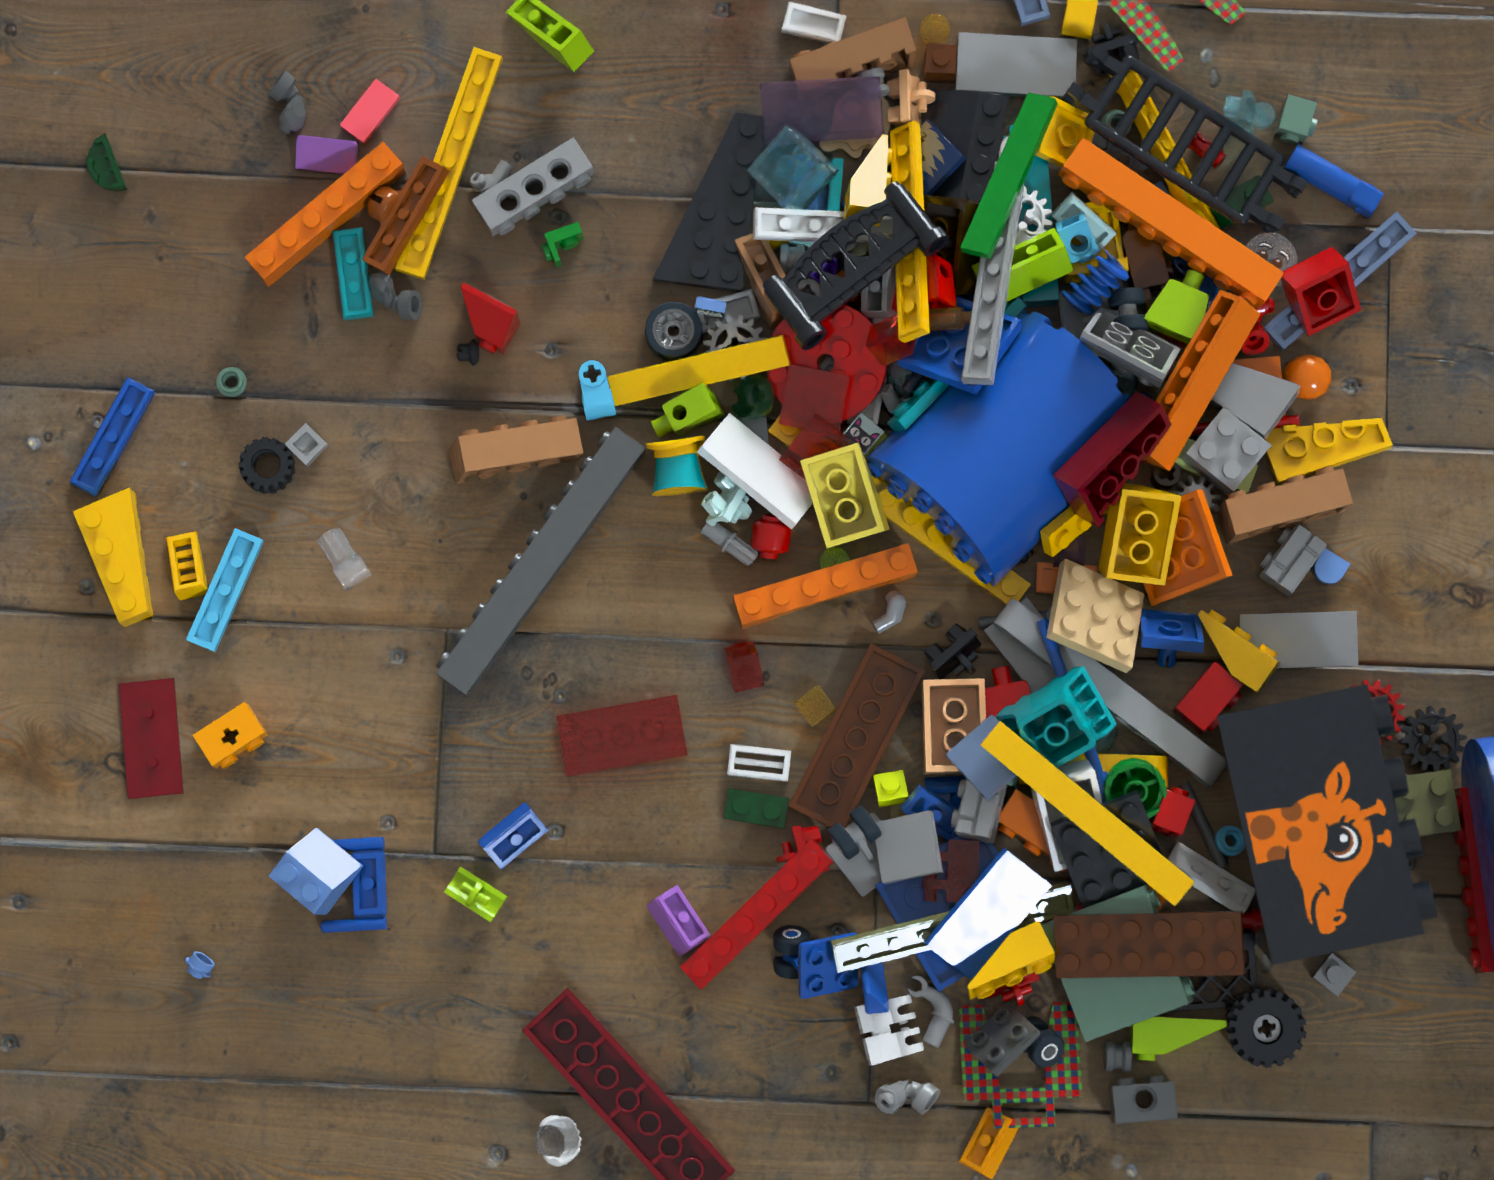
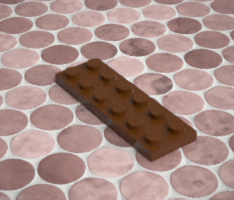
(856, 737)
(1149, 944)

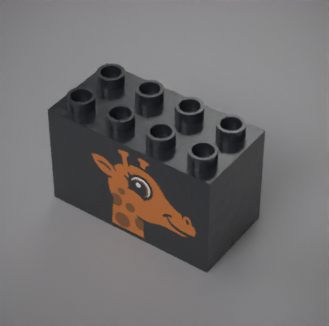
(1325, 823)

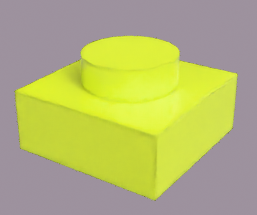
(890, 788)

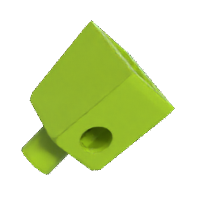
(1179, 308)
(701, 410)

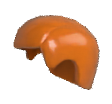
(1310, 374)

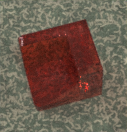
(884, 342)

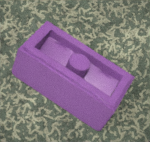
(325, 154)
(678, 920)

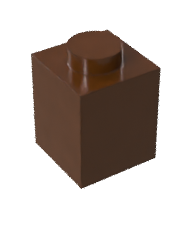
(940, 63)

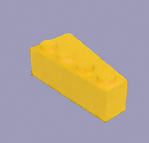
(115, 545)

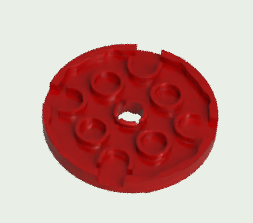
(846, 343)

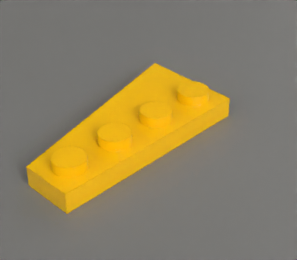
(1323, 445)

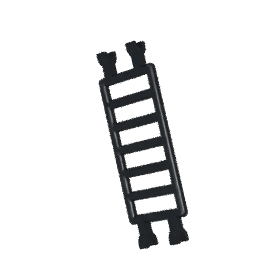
(1274, 172)

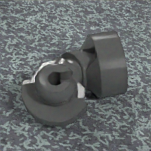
(294, 113)
(408, 302)

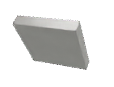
(908, 847)

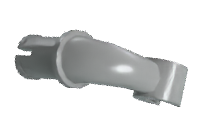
(941, 1014)

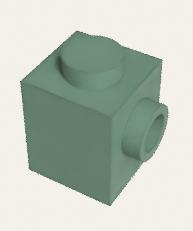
(1296, 120)

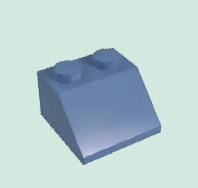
(316, 872)

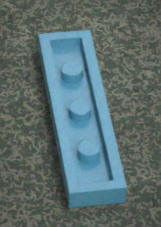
(225, 590)

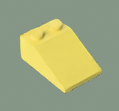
(844, 495)

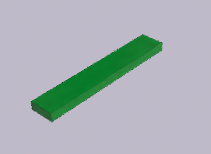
(1009, 175)

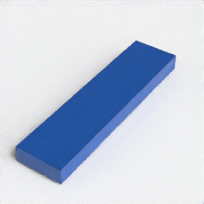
(112, 437)

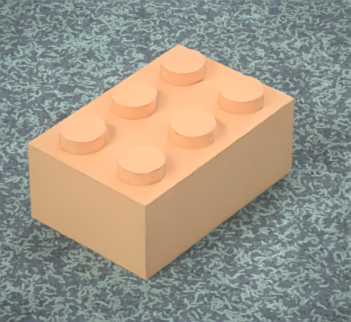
(948, 715)

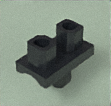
(1123, 45)
(957, 656)

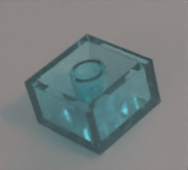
(793, 169)

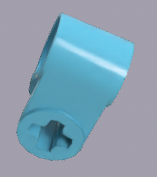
(596, 395)

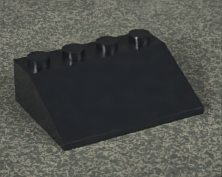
(975, 127)

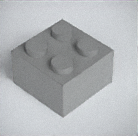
(1226, 452)

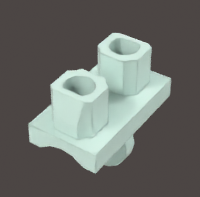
(728, 505)

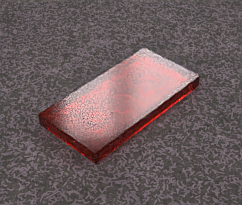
(621, 735)

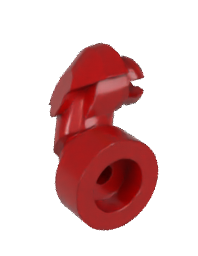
(1258, 337)

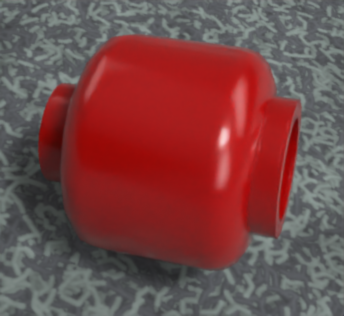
(770, 536)

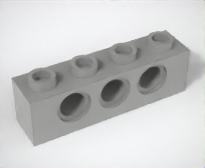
(566, 156)

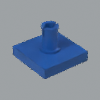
(1170, 634)

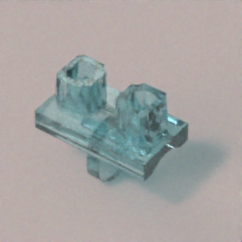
(1248, 112)

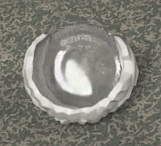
(557, 1140)

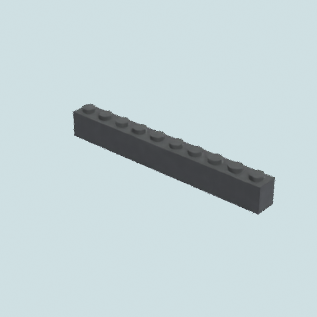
(541, 561)

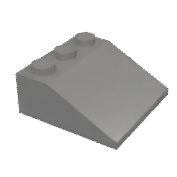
(1129, 350)

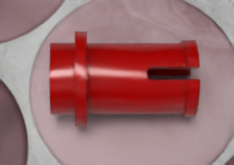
(1200, 146)
(1252, 920)

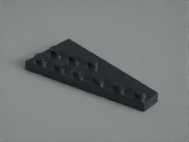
(719, 213)

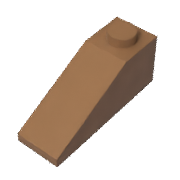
(759, 265)

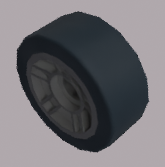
(672, 316)

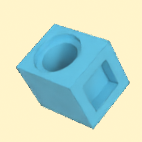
(1075, 226)

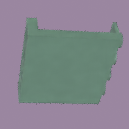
(1118, 1002)

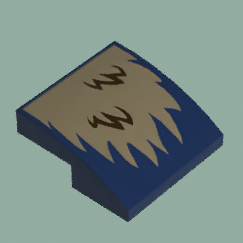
(939, 157)

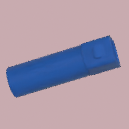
(1334, 181)

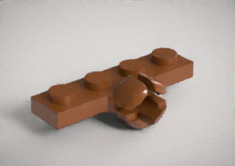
(402, 213)

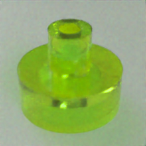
(831, 554)

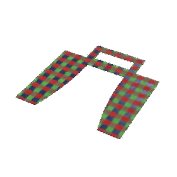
(1061, 1079)

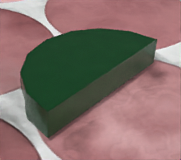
(103, 165)

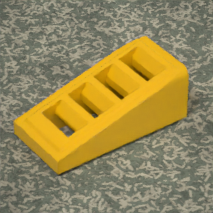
(191, 584)

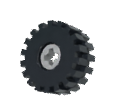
(1247, 1017)

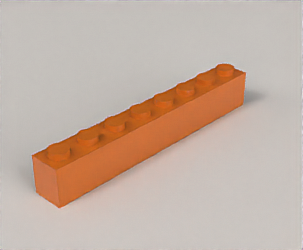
(1170, 223)

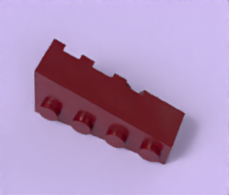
(1111, 457)

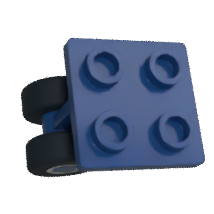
(810, 962)

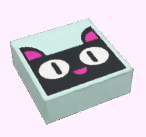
(863, 432)

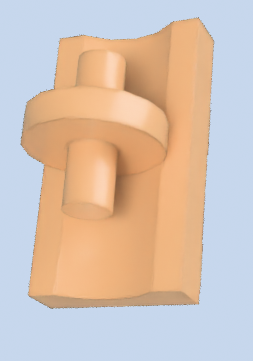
(912, 97)

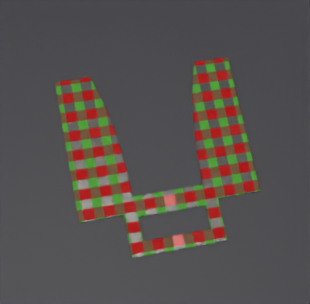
(1152, 33)

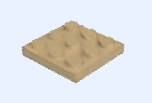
(1095, 615)

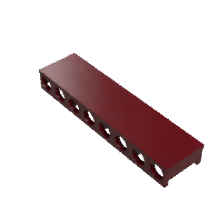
(623, 1093)

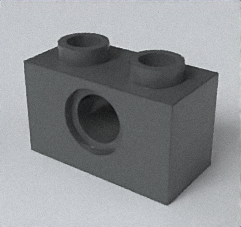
(1161, 1105)

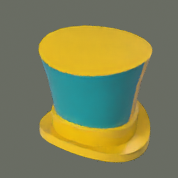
(677, 466)

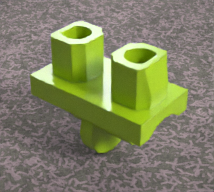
(475, 894)

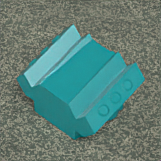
(1061, 717)

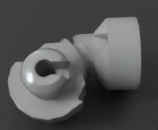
(893, 1096)

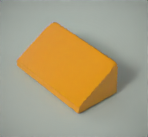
(988, 1145)

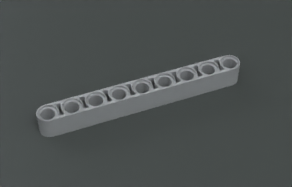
(1121, 699)

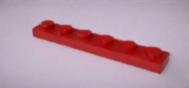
(1472, 894)
(757, 914)

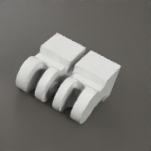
(882, 1044)

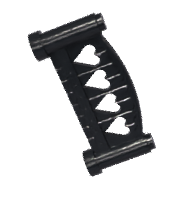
(910, 231)

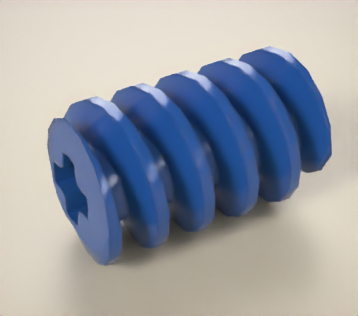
(1096, 284)

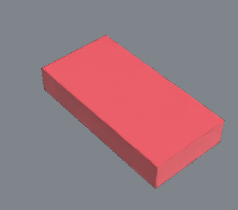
(370, 111)

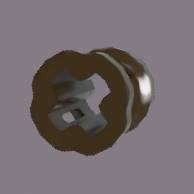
(1165, 484)

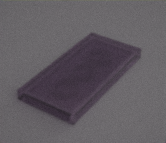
(824, 108)

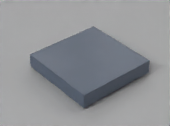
(977, 764)

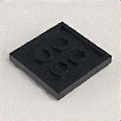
(1092, 868)

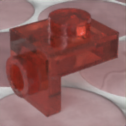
(744, 666)

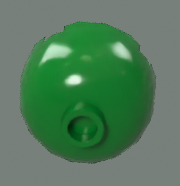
(1136, 775)

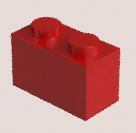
(1208, 698)
(1173, 813)

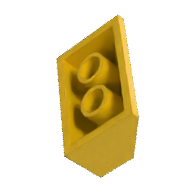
(1139, 535)

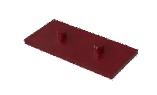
(151, 738)

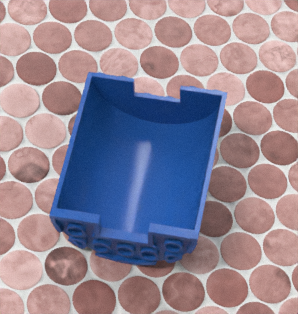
(991, 457)

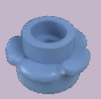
(199, 965)

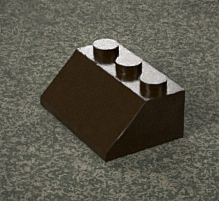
(955, 218)

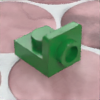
(565, 238)

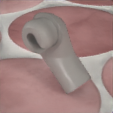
(483, 182)
(894, 612)

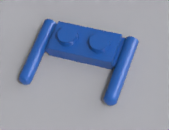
(368, 887)

